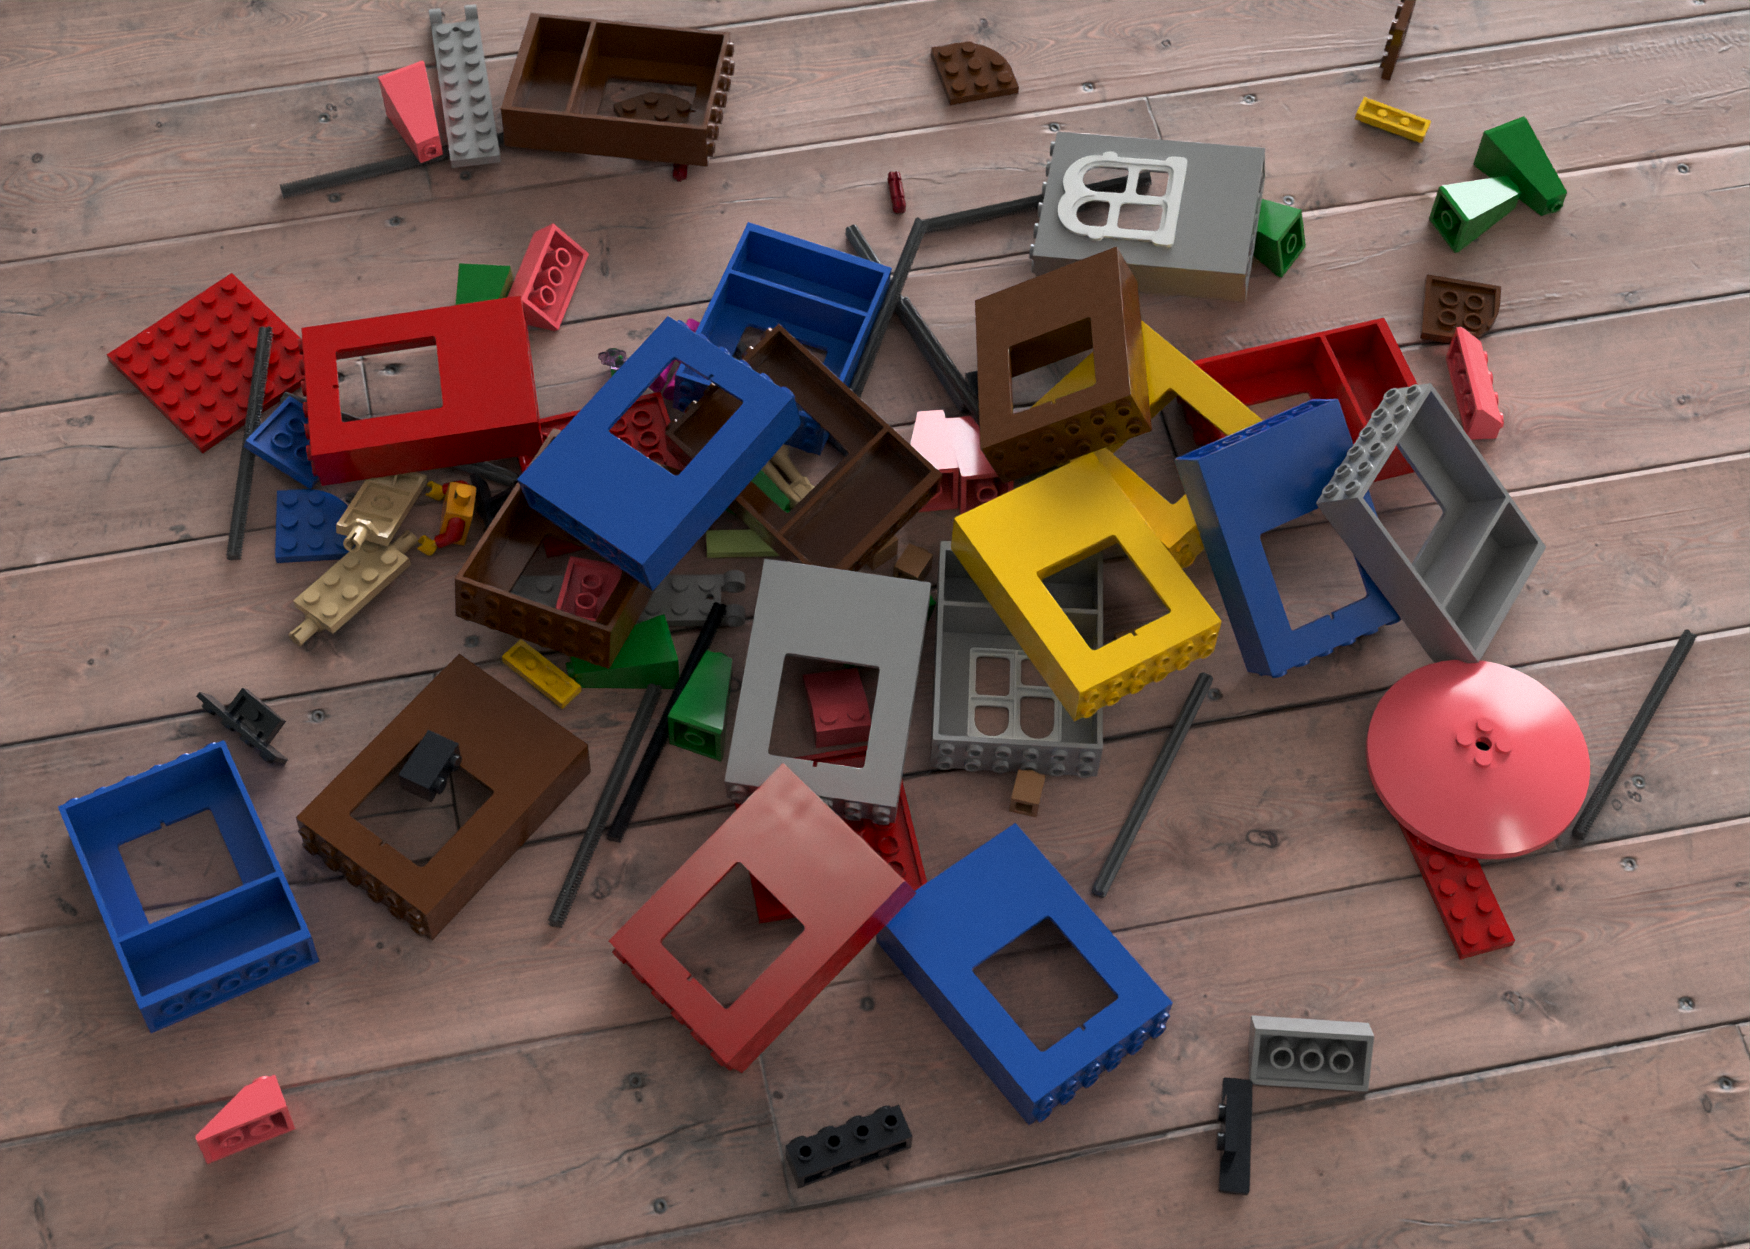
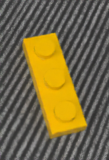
(1392, 120)
(541, 673)

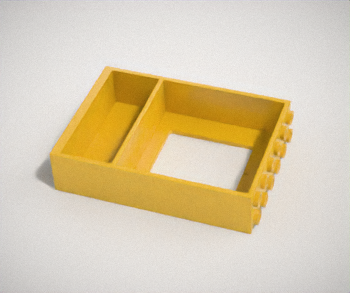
(1167, 376)
(1051, 526)

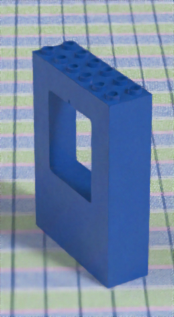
(808, 290)
(1252, 486)
(628, 503)
(979, 911)
(214, 946)

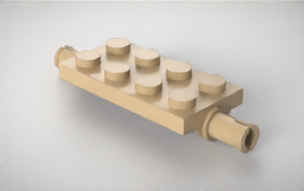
(379, 509)
(350, 586)

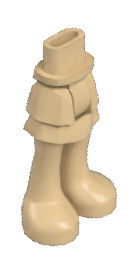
(800, 485)

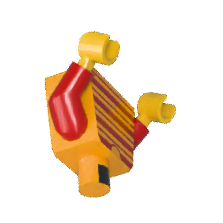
(455, 516)

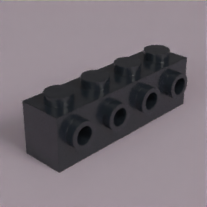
(848, 1145)

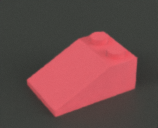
(587, 587)
(837, 707)
(247, 1120)

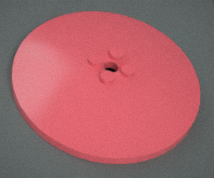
(1469, 798)

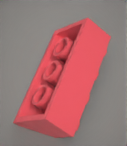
(548, 277)
(1473, 386)

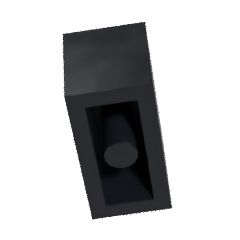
(430, 766)

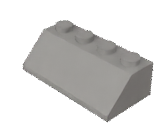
(1310, 1053)

